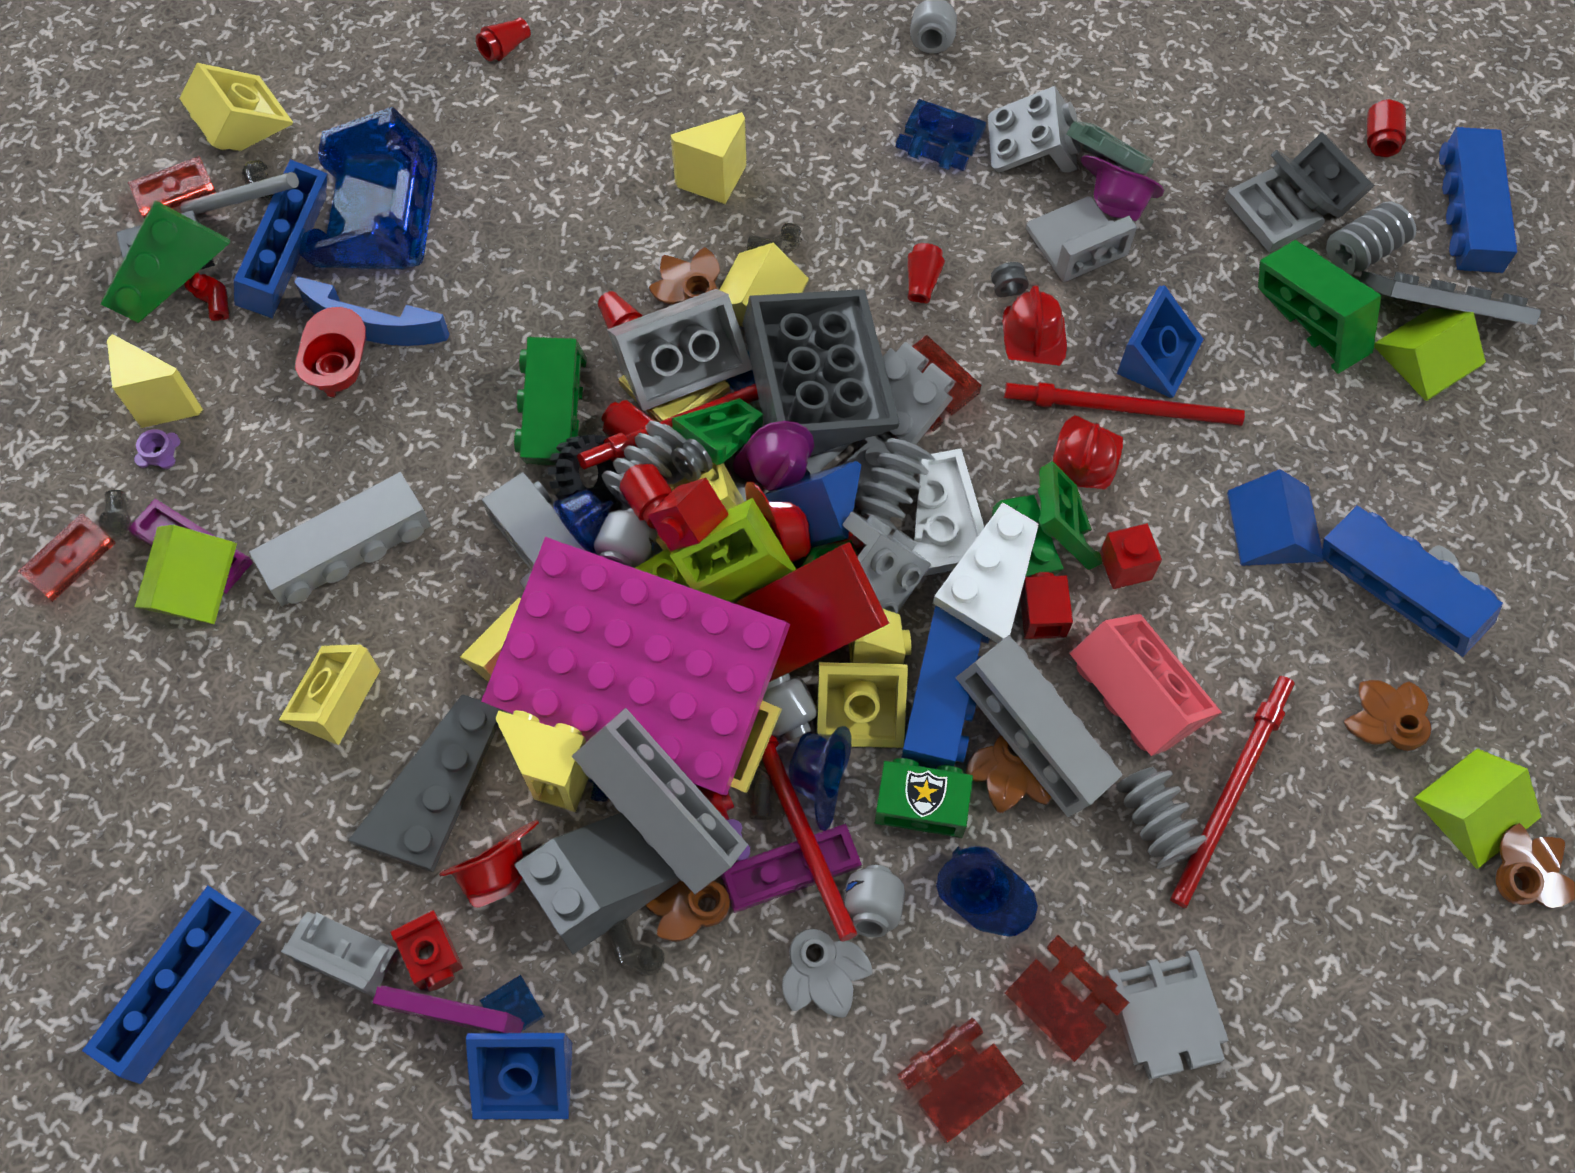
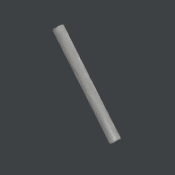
(241, 194)

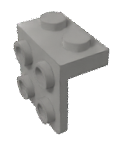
(1032, 130)
(887, 560)

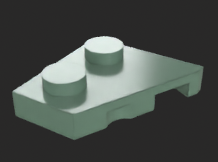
(1103, 143)

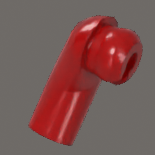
(211, 292)

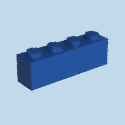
(1478, 200)
(278, 241)
(1411, 580)
(940, 699)
(171, 986)

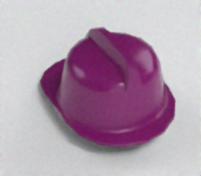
(1120, 191)
(775, 455)

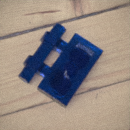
(943, 127)

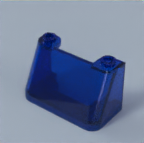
(379, 196)

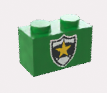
(924, 798)

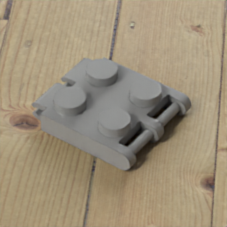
(916, 395)
(1171, 1016)

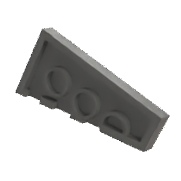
(1444, 295)
(427, 796)

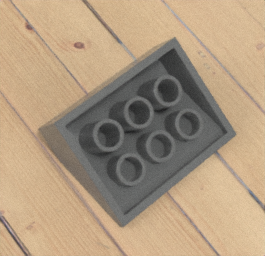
(820, 365)

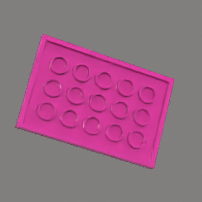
(619, 638)

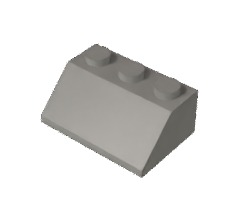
(680, 349)

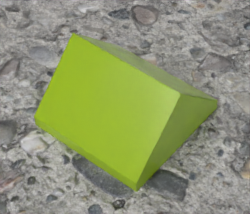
(1434, 350)
(186, 574)
(1480, 803)

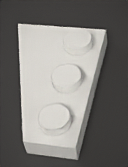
(946, 512)
(991, 575)

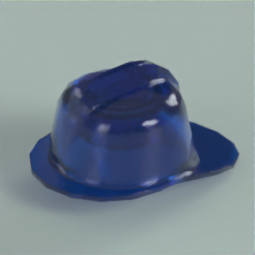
(583, 516)
(818, 769)
(986, 891)

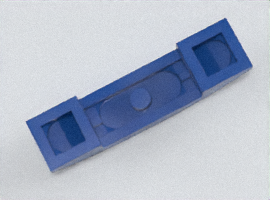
(411, 329)

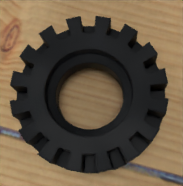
(568, 468)

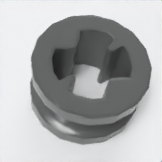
(1009, 279)
(691, 460)

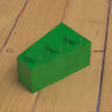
(1324, 299)
(548, 397)

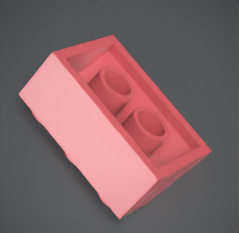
(1143, 683)

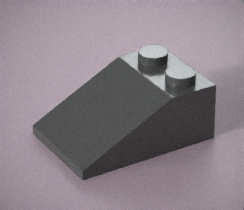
(595, 878)

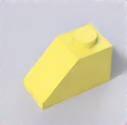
(884, 645)

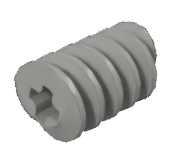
(1371, 237)
(651, 449)
(893, 481)
(1160, 815)

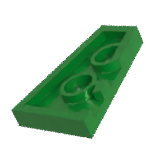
(160, 261)

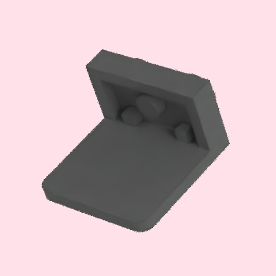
(1324, 177)

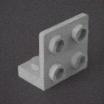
(1080, 238)

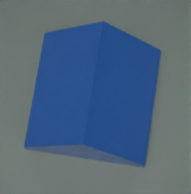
(1161, 346)
(825, 500)
(1274, 521)
(519, 1075)

